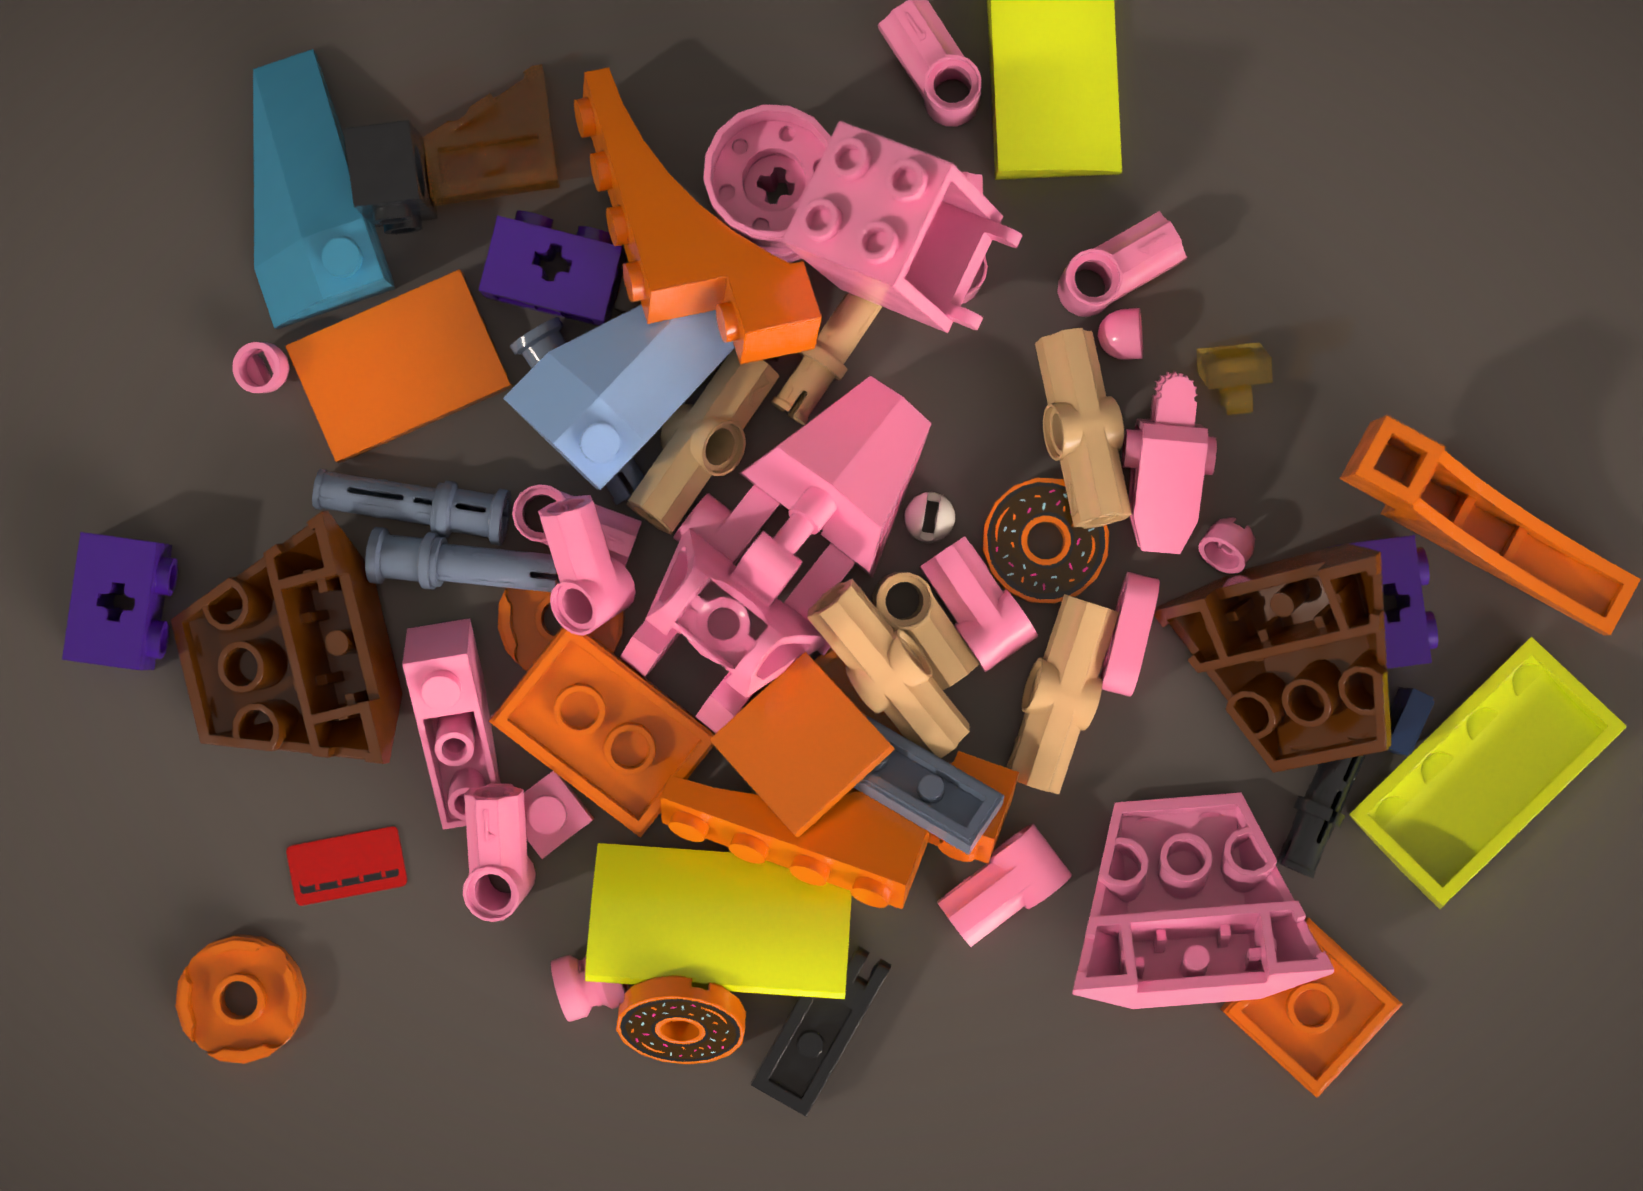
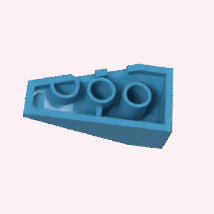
(308, 236)

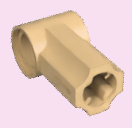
(930, 629)

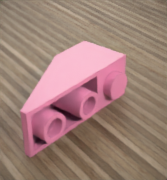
(450, 713)

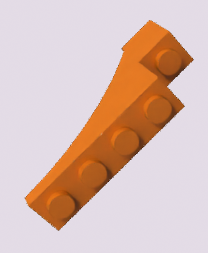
(683, 254)
(1471, 519)
(850, 846)

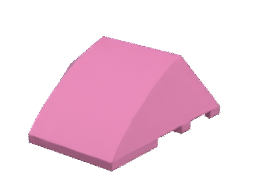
(1192, 910)

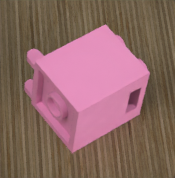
(896, 227)

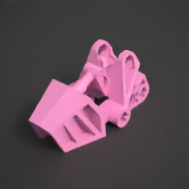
(832, 475)

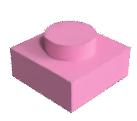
(553, 814)

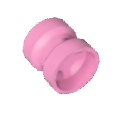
(578, 995)

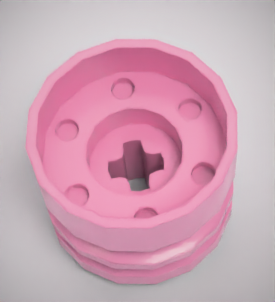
(752, 157)

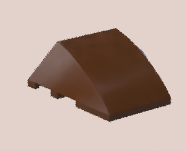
(294, 653)
(1295, 653)

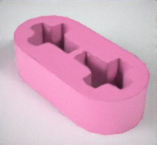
(1131, 633)

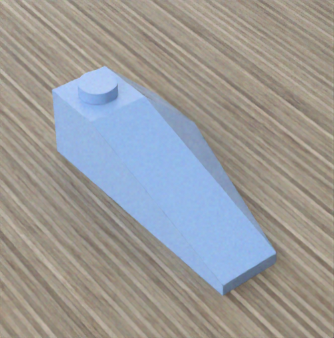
(617, 387)

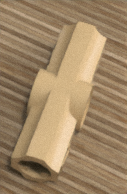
(1083, 428)
(702, 441)
(888, 669)
(1062, 693)

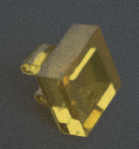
(1233, 372)

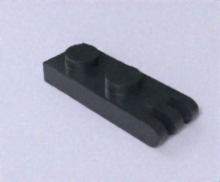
(817, 1037)

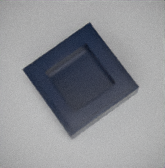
(1408, 718)

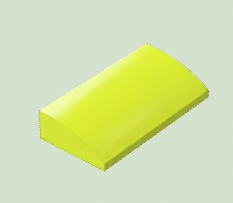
(1054, 88)
(1486, 772)
(715, 923)

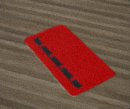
(346, 866)

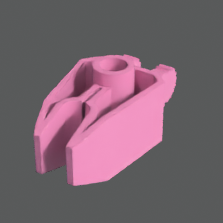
(1167, 467)

